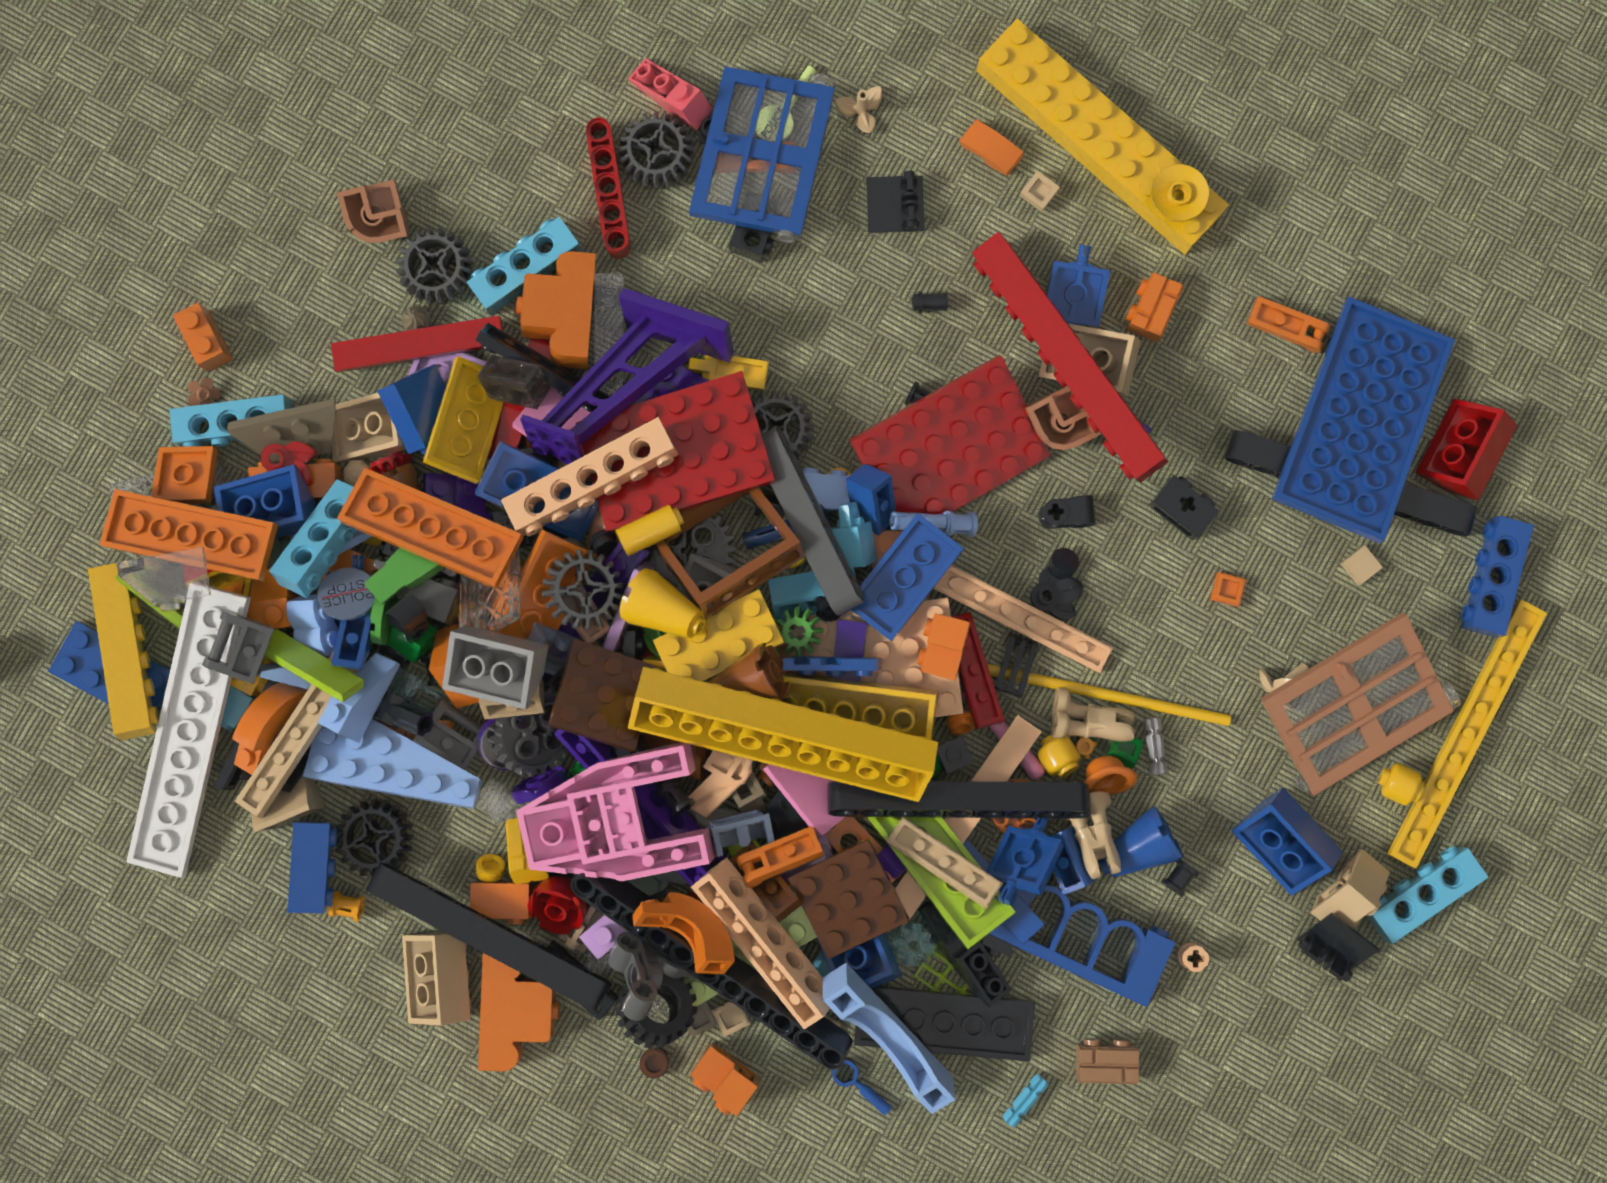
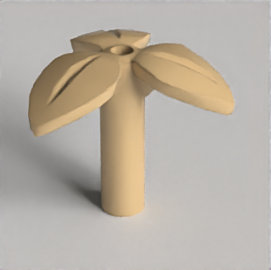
(865, 101)
(1269, 686)

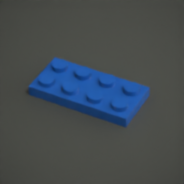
(515, 469)
(906, 576)
(81, 665)

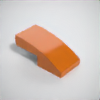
(992, 147)

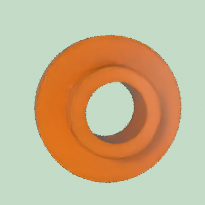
(960, 723)

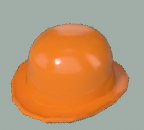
(1109, 776)

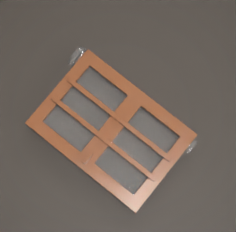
(1358, 704)

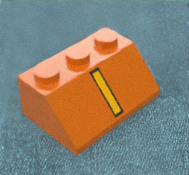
(267, 600)

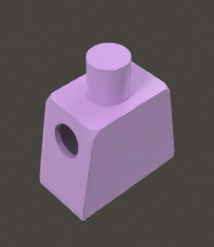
(601, 936)

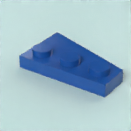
(832, 665)

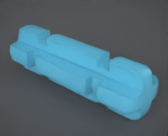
(1025, 1100)

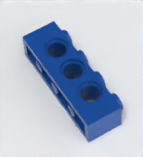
(1516, 538)

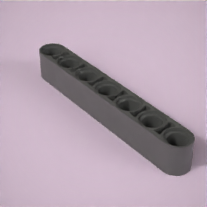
(811, 526)

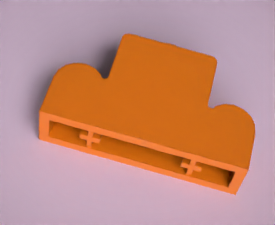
(561, 308)
(512, 1013)

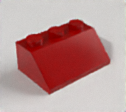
(1467, 448)

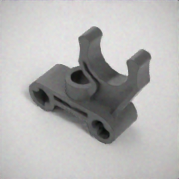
(643, 973)

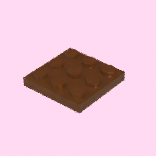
(598, 695)
(849, 898)

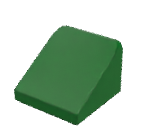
(1126, 752)

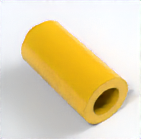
(649, 529)

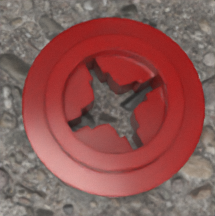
(390, 462)

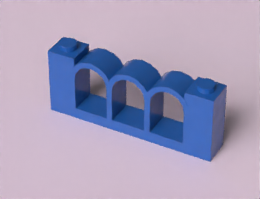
(1142, 970)

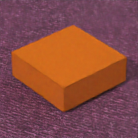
(1228, 589)

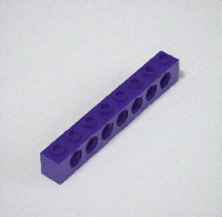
(653, 810)

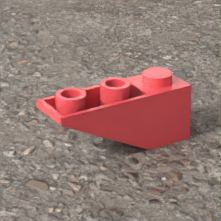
(672, 93)

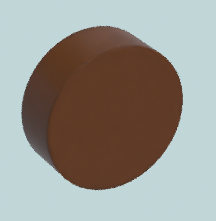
(654, 1062)

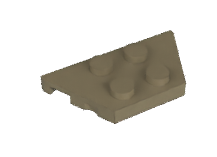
(304, 423)

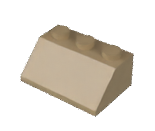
(436, 979)

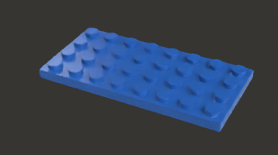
(1363, 420)

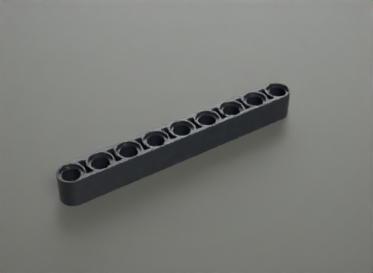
(1414, 502)
(966, 800)
(489, 936)

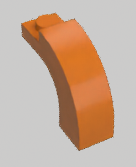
(263, 722)
(696, 923)

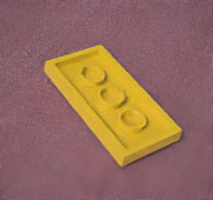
(463, 424)
(723, 640)

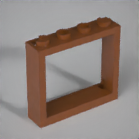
(747, 576)

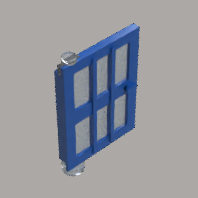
(763, 151)

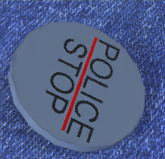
(345, 595)

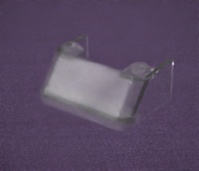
(168, 578)

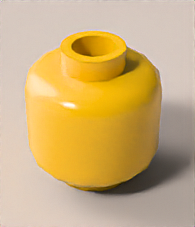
(1058, 756)
(1401, 784)

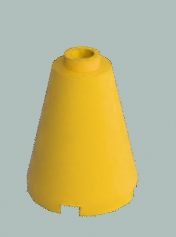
(660, 606)

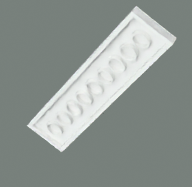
(185, 738)

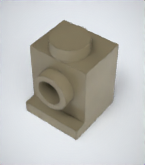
(750, 795)

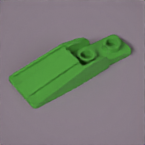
(401, 571)

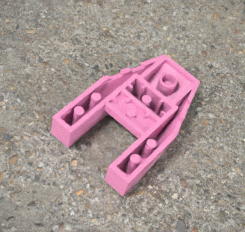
(597, 825)

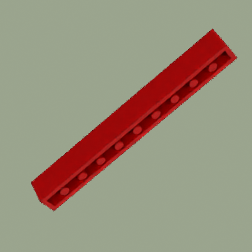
(1070, 358)

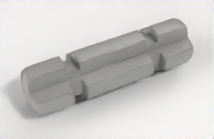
(1155, 746)

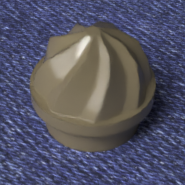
(415, 318)

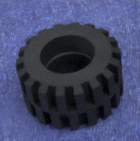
(680, 1015)

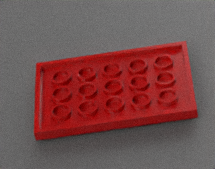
(954, 442)
(716, 446)

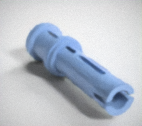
(946, 522)

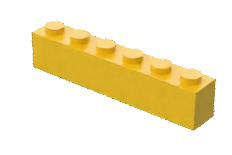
(123, 655)

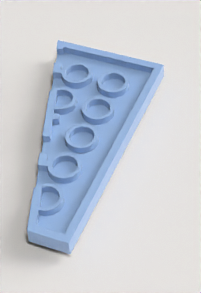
(390, 765)

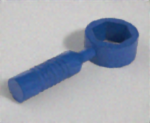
(865, 1090)

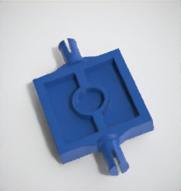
(1078, 289)
(1025, 859)

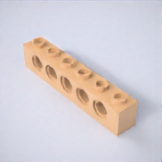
(521, 503)
(764, 942)

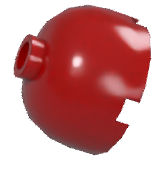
(557, 905)

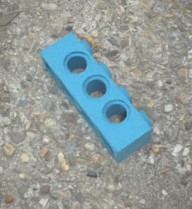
(505, 263)
(187, 420)
(316, 542)
(1466, 875)

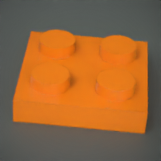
(185, 474)

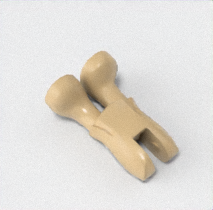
(1097, 721)
(1097, 840)

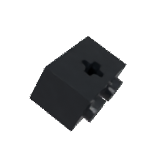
(1169, 503)

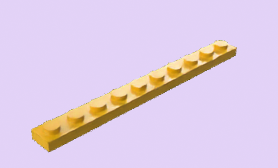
(1466, 734)

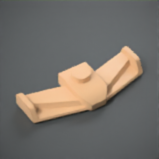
(727, 775)

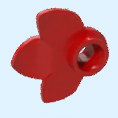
(292, 453)

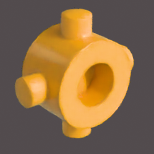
(1085, 746)

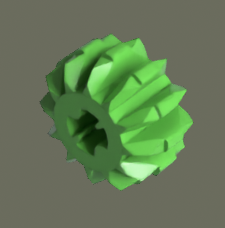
(799, 621)

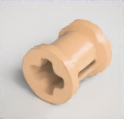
(1198, 964)

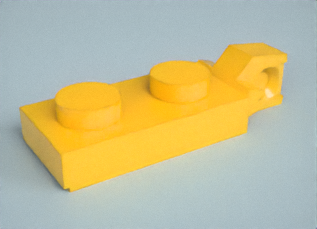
(711, 368)

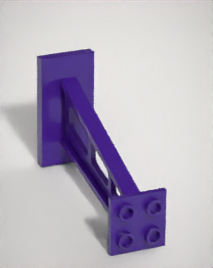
(644, 319)

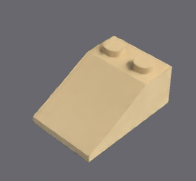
(1112, 351)
(363, 430)

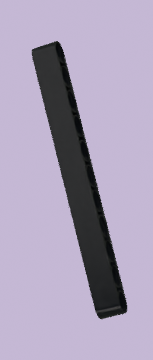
(739, 984)

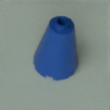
(1145, 845)

